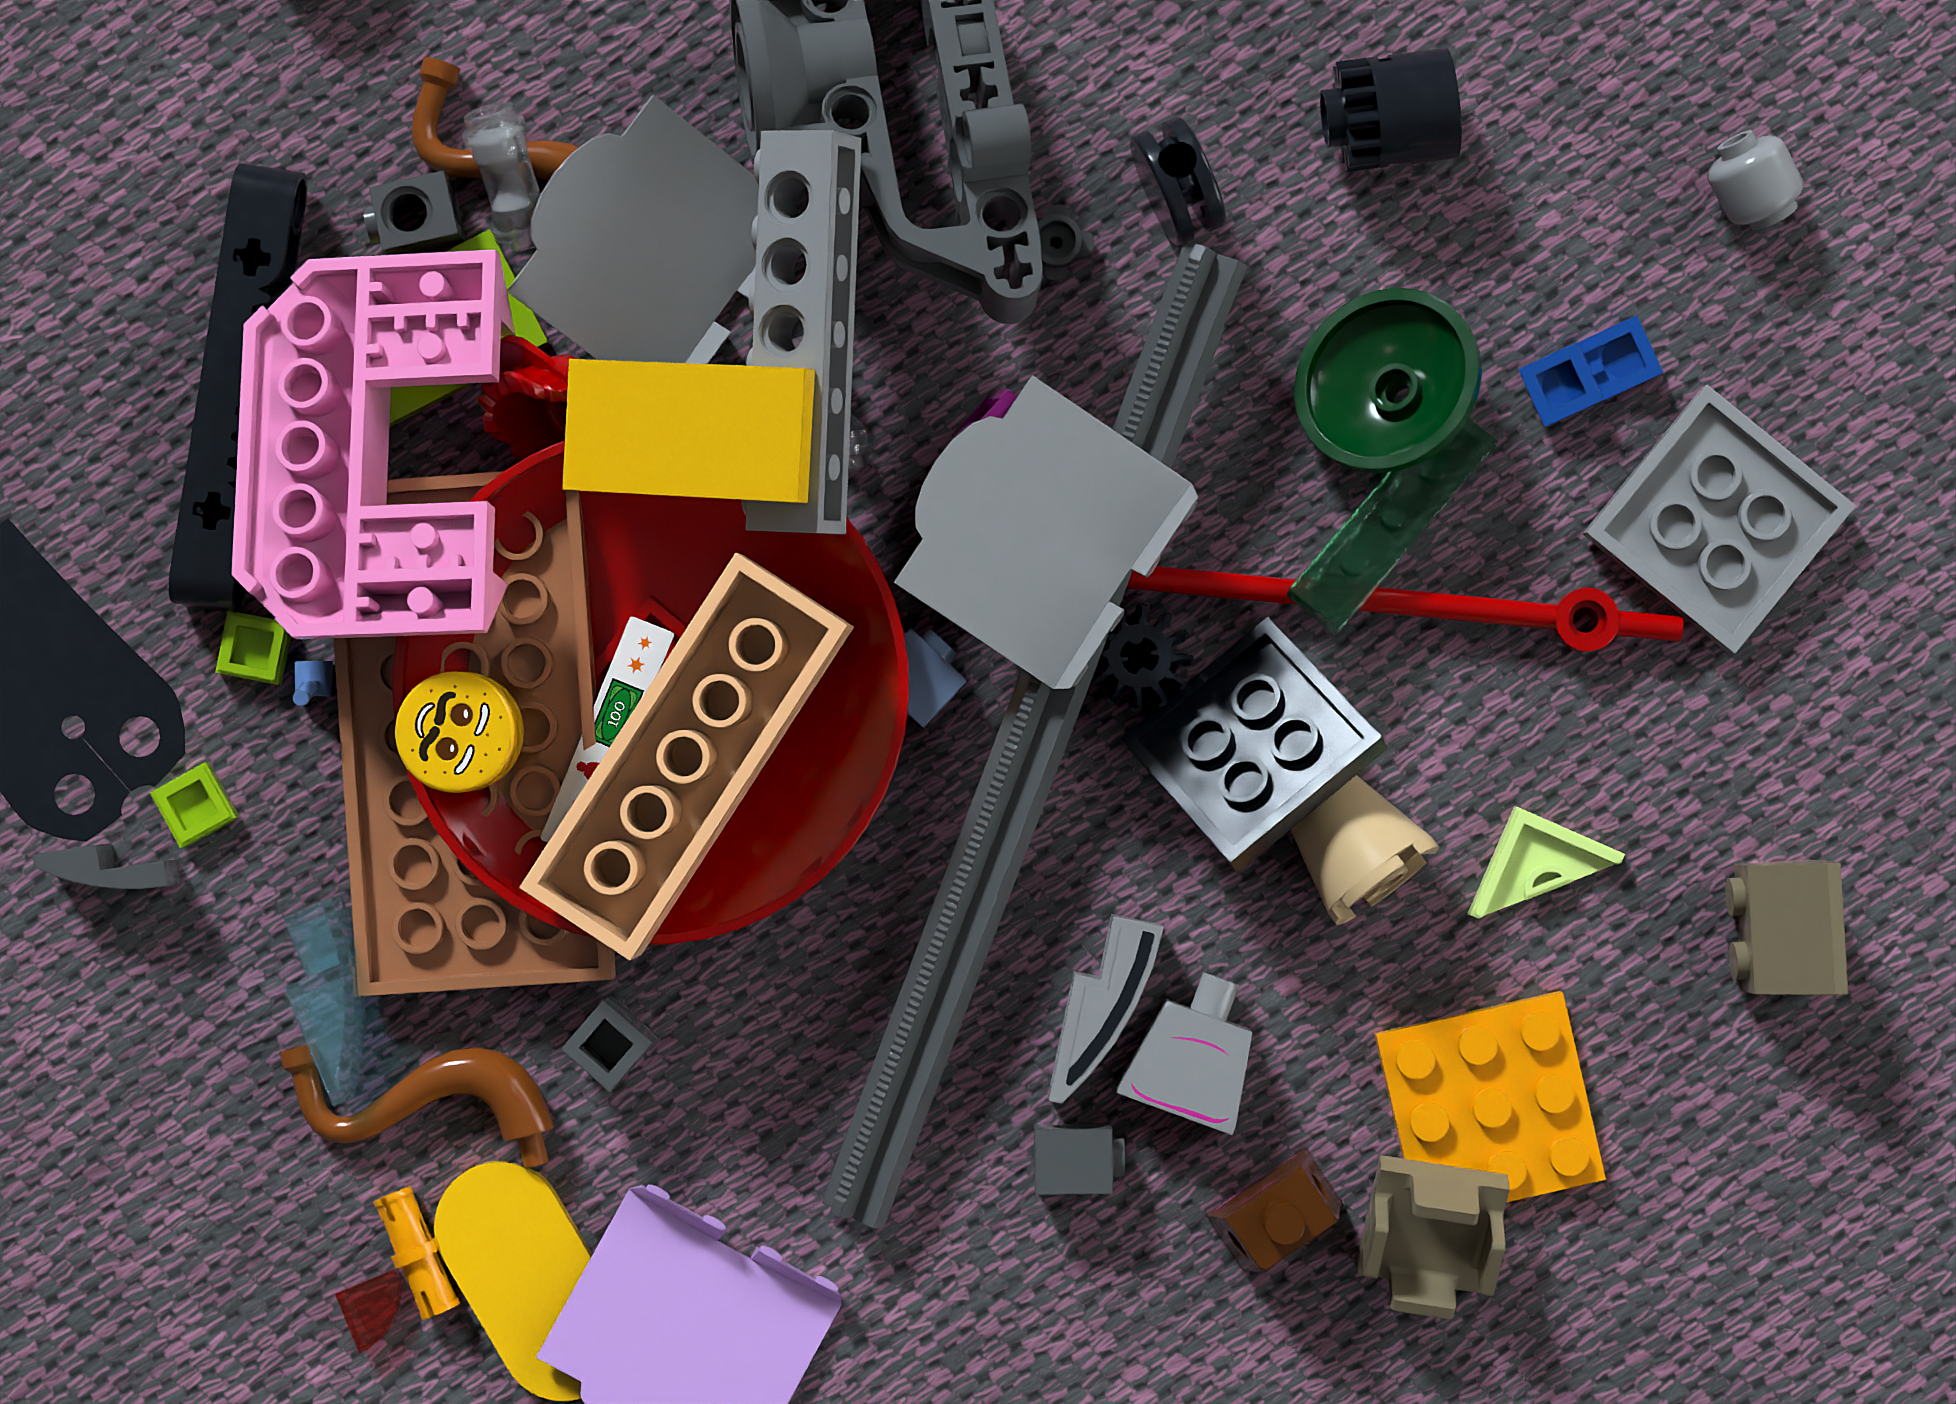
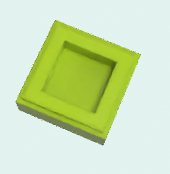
(253, 648)
(194, 804)

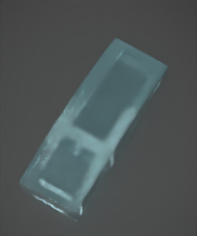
(328, 998)

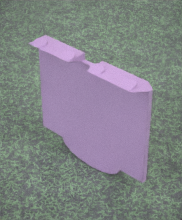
(685, 1316)

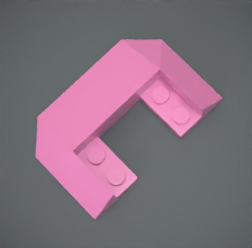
(316, 447)

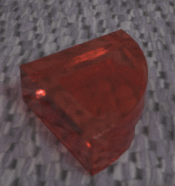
(371, 1307)

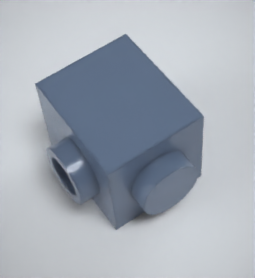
(931, 676)

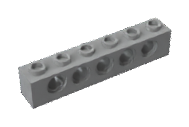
(822, 300)

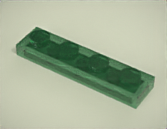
(1386, 529)

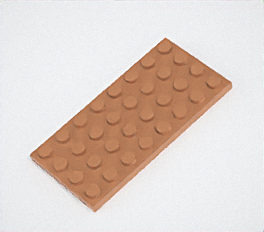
(414, 904)

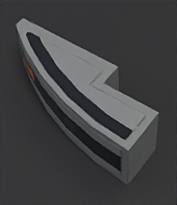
(1103, 1003)

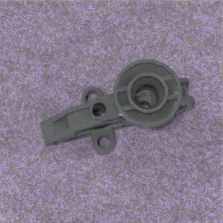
(818, 67)

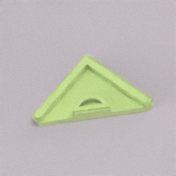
(1536, 859)

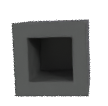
(609, 1043)

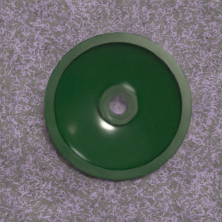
(1369, 355)

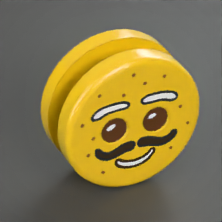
(459, 731)

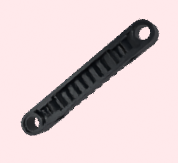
(264, 216)

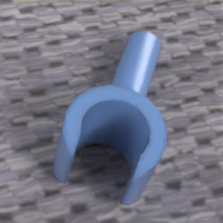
(312, 680)

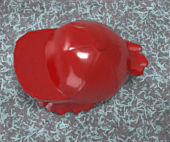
(528, 400)

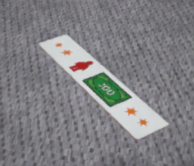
(628, 678)

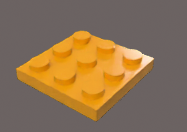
(1495, 1095)

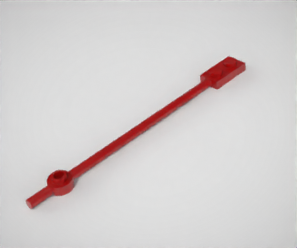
(1558, 617)

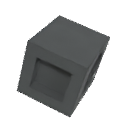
(443, 220)
(1076, 1158)

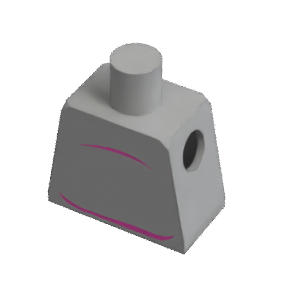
(1192, 1058)

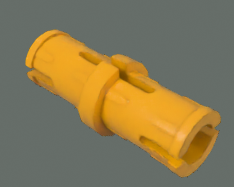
(416, 1252)

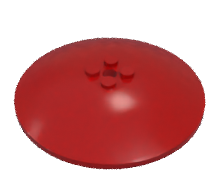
(659, 564)

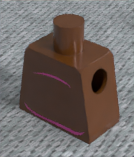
(1277, 1213)

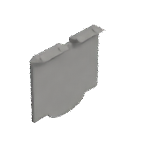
(642, 242)
(1037, 529)

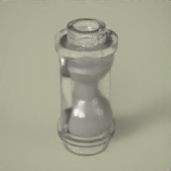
(501, 153)

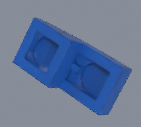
(1591, 371)

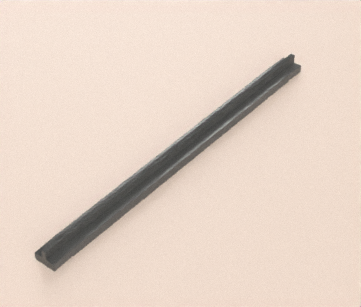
(1014, 787)

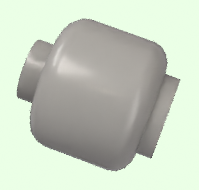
(1755, 180)

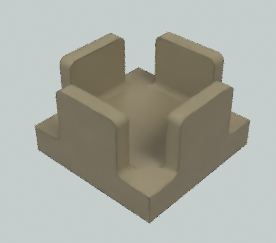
(1433, 1233)

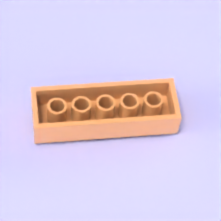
(686, 757)

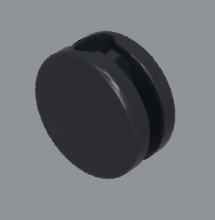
(1177, 177)

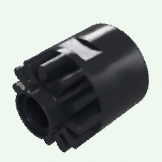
(1393, 110)

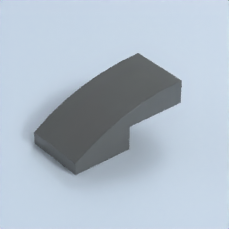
(96, 867)

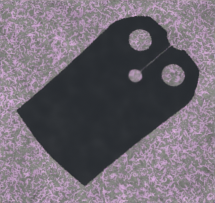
(65, 663)

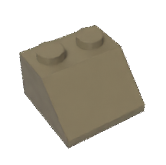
(1788, 928)

